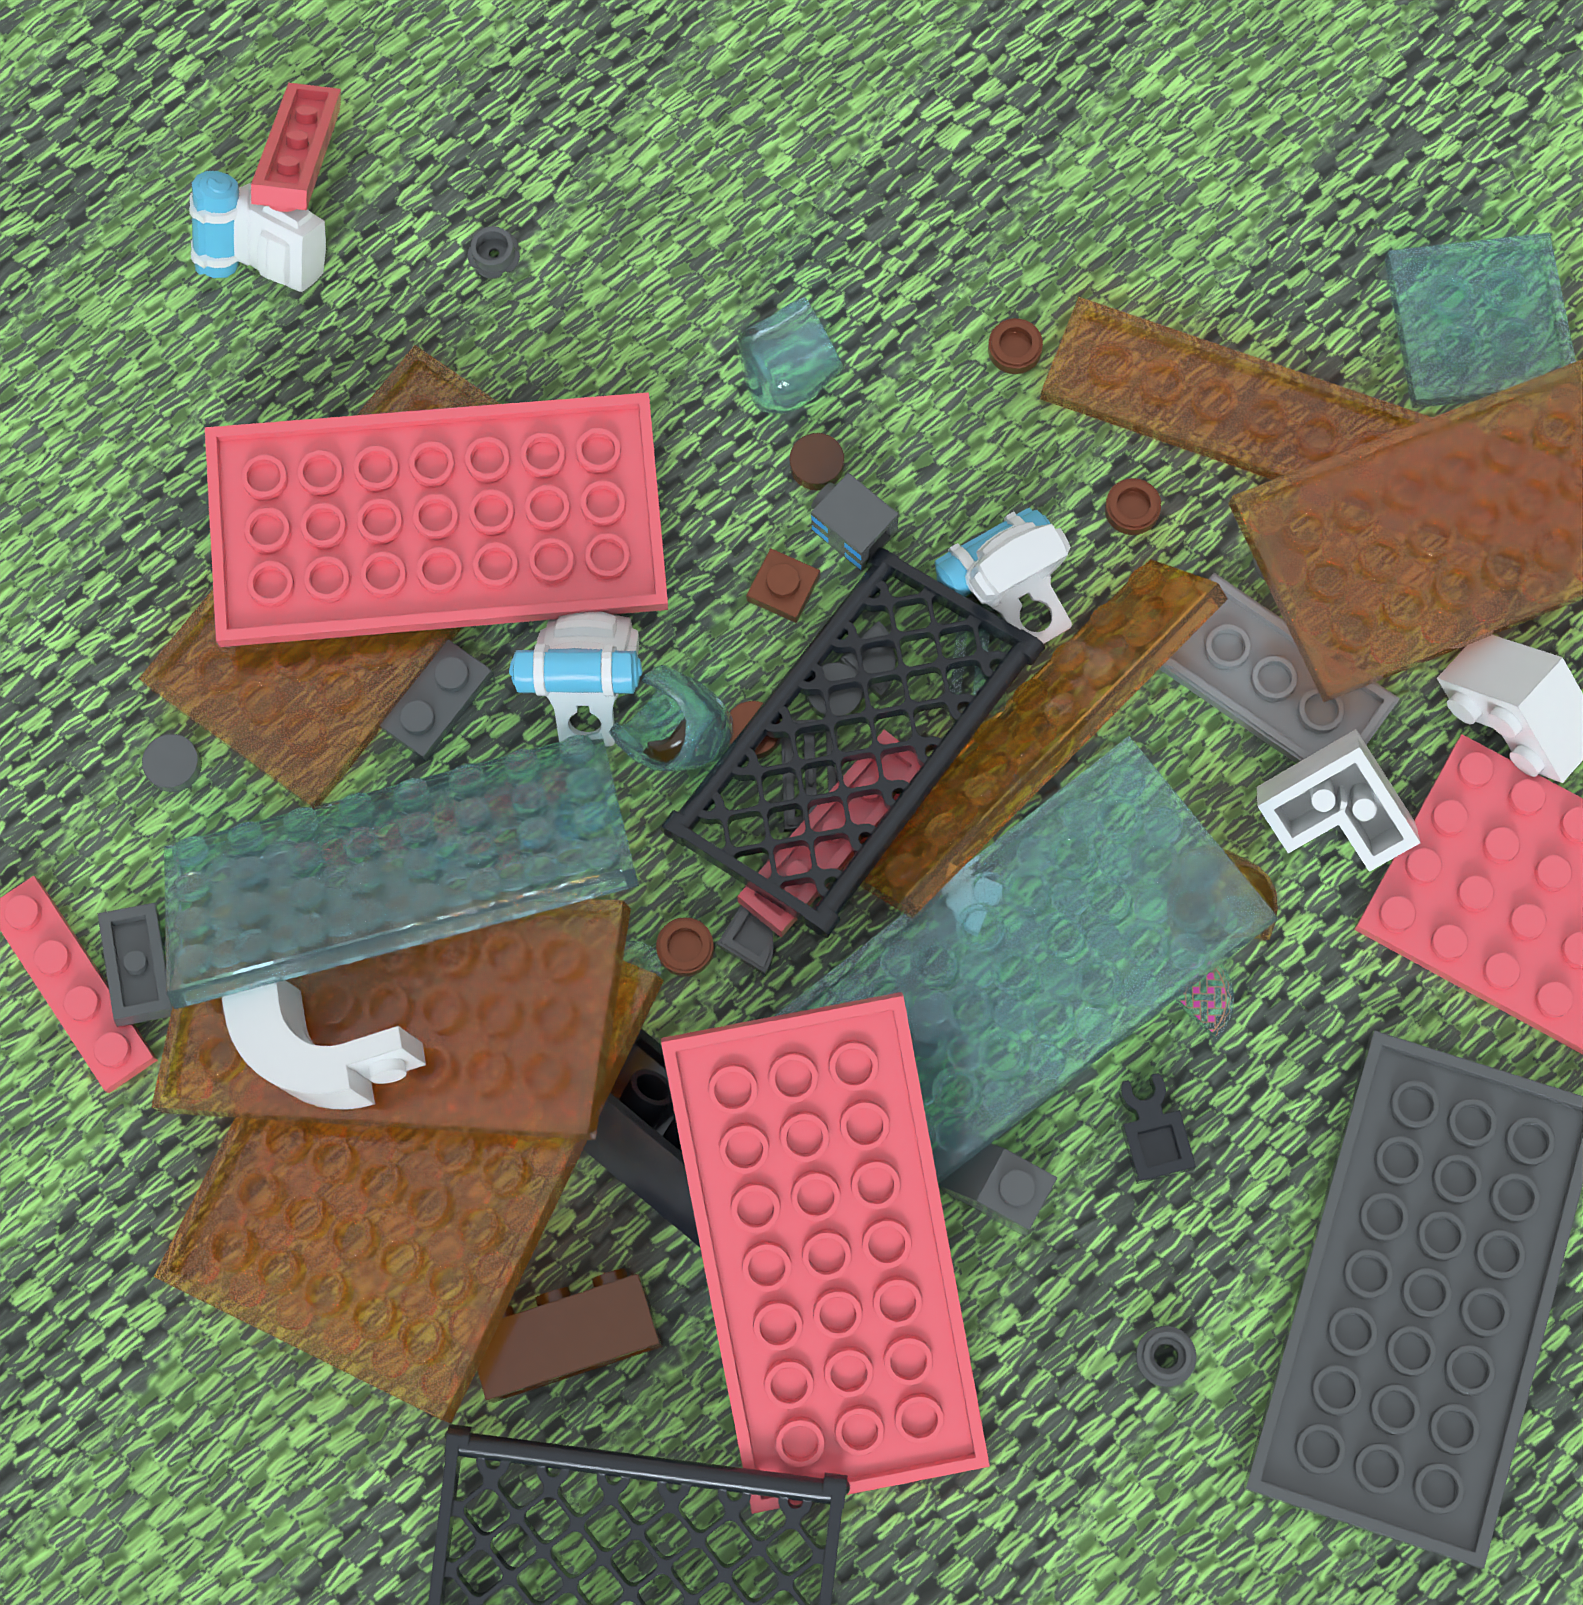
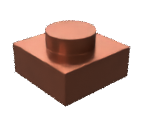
(783, 585)

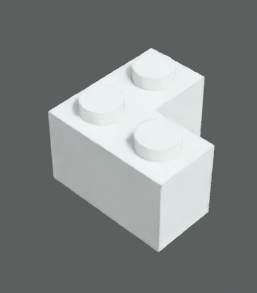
(1524, 698)
(1343, 789)

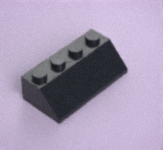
(641, 1138)

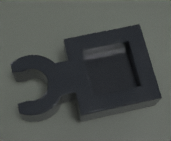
(1155, 1140)

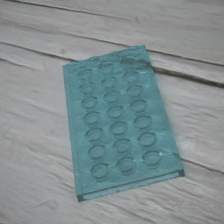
(392, 869)
(1052, 948)

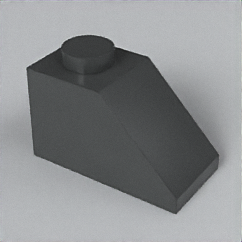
(1001, 1187)

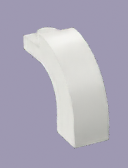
(274, 1041)

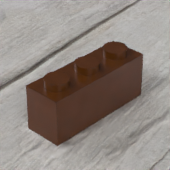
(569, 1335)

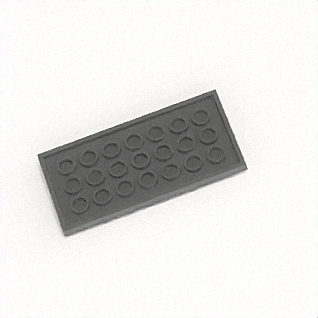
(1423, 1300)

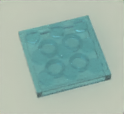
(1478, 316)

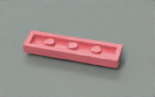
(296, 147)
(826, 817)
(71, 985)

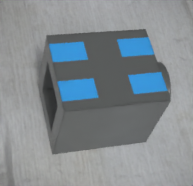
(853, 520)

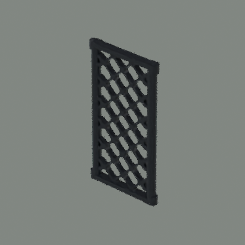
(881, 567)
(464, 1443)

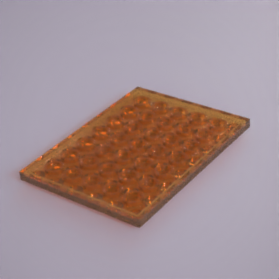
(382, 1240)

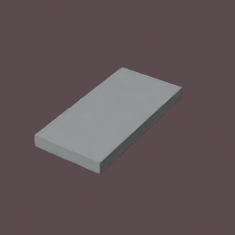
(1256, 676)

